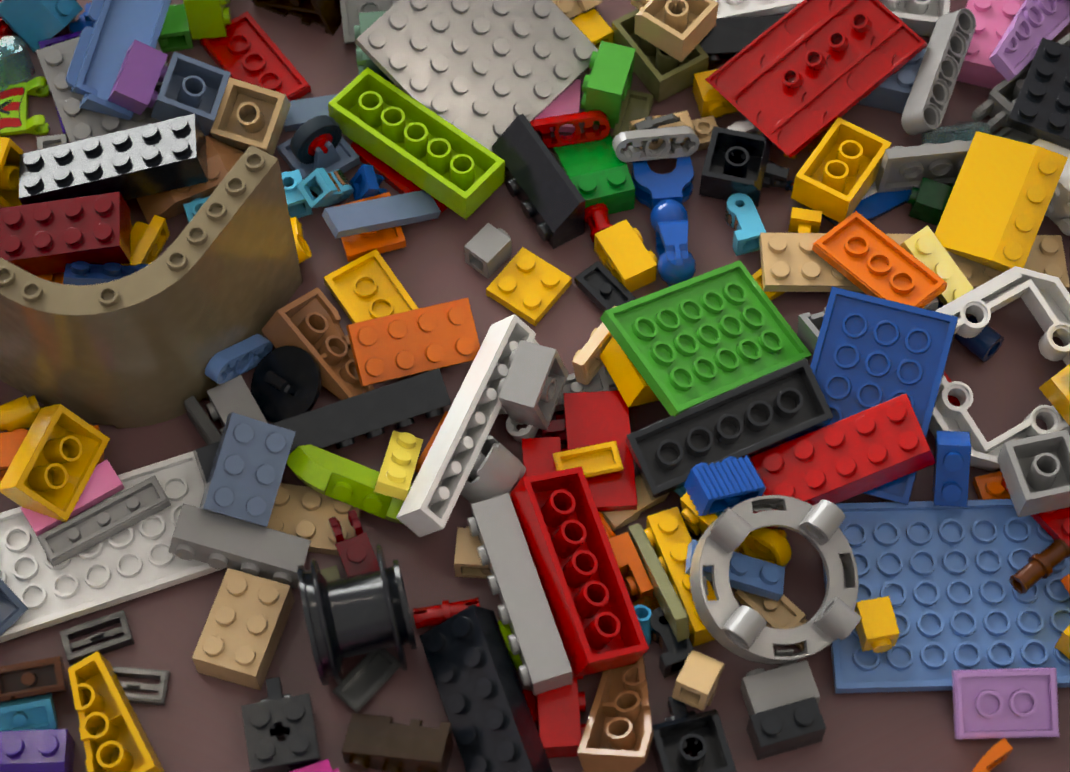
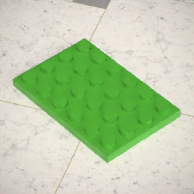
(704, 336)

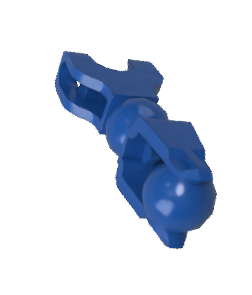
(668, 216)

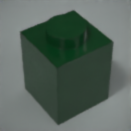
(929, 200)

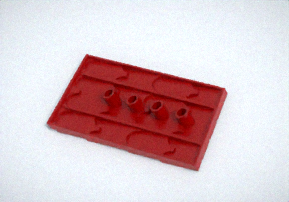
(815, 67)

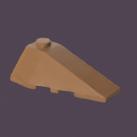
(314, 326)

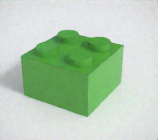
(608, 80)

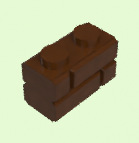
(32, 678)

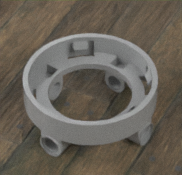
(743, 628)

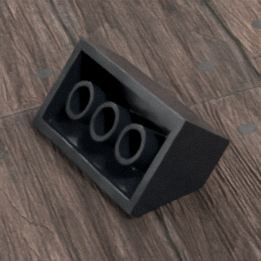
(540, 184)

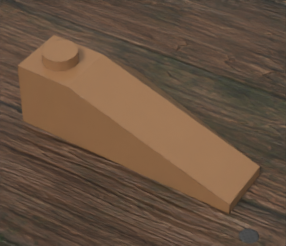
(619, 722)

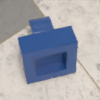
(366, 183)

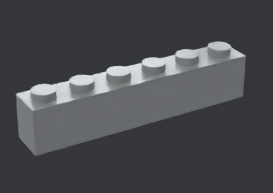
(520, 594)

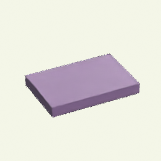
(1005, 703)

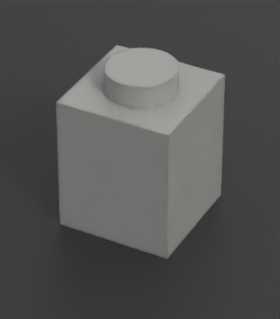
(488, 250)

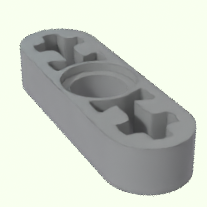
(668, 149)

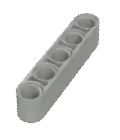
(938, 72)

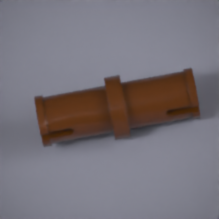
(1040, 566)

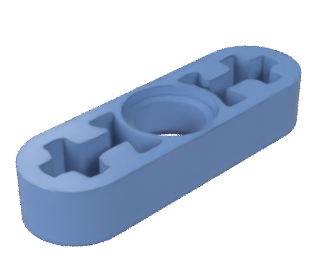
(238, 358)

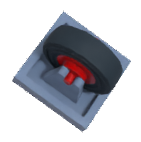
(318, 145)

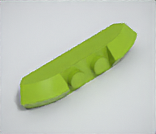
(343, 481)

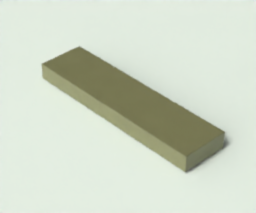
(662, 586)

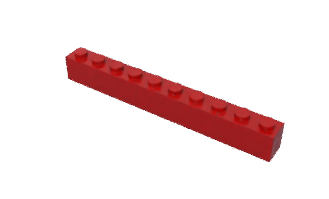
(559, 707)

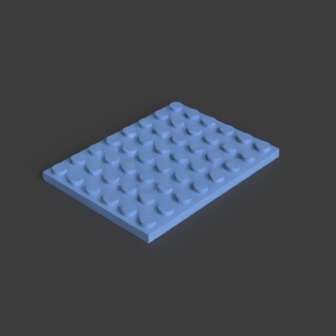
(950, 595)

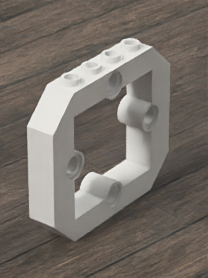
(1050, 306)

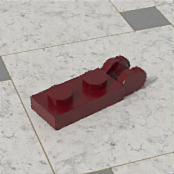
(356, 552)

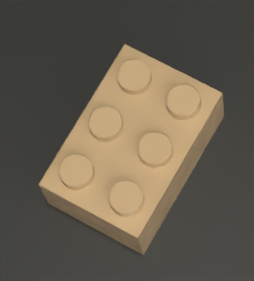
(243, 629)

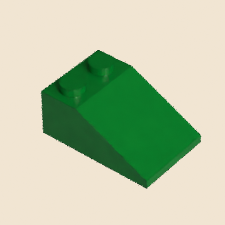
(598, 174)

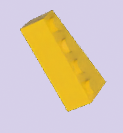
(107, 720)

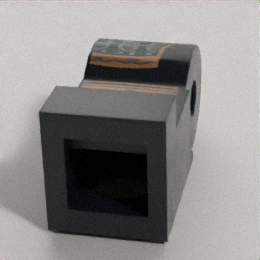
(674, 652)

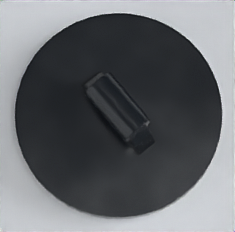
(286, 383)

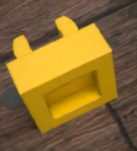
(805, 220)

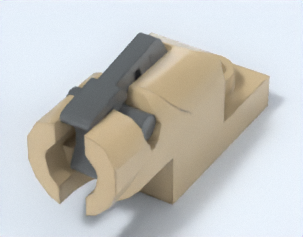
(702, 127)

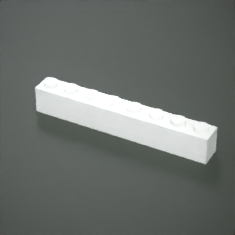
(462, 431)

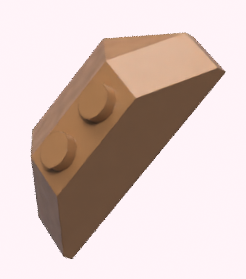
(170, 203)

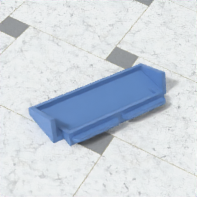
(104, 47)

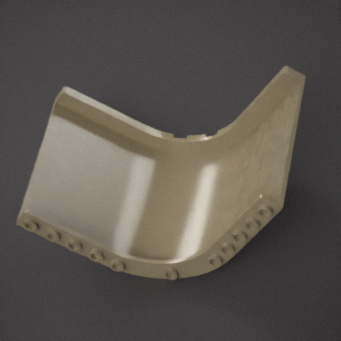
(143, 342)

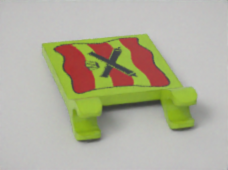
(15, 108)

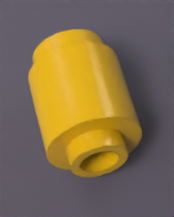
(18, 413)

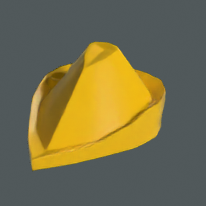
(767, 545)

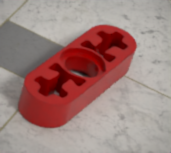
(574, 119)

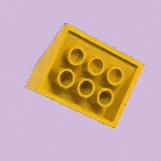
(999, 201)

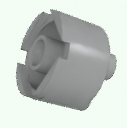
(492, 473)

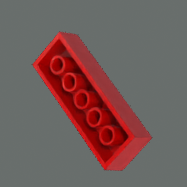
(847, 455)
(578, 571)

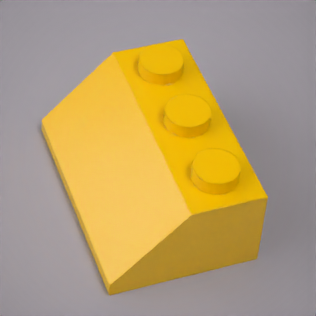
(54, 463)

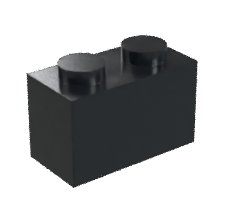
(786, 728)

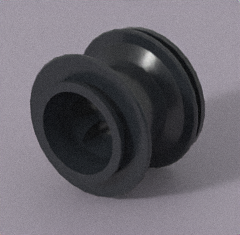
(355, 615)

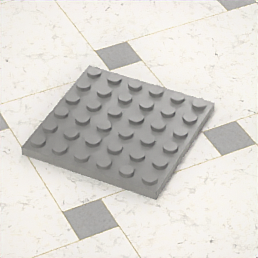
(479, 58)

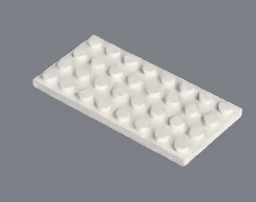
(110, 571)

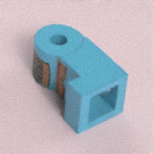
(329, 186)
(745, 220)

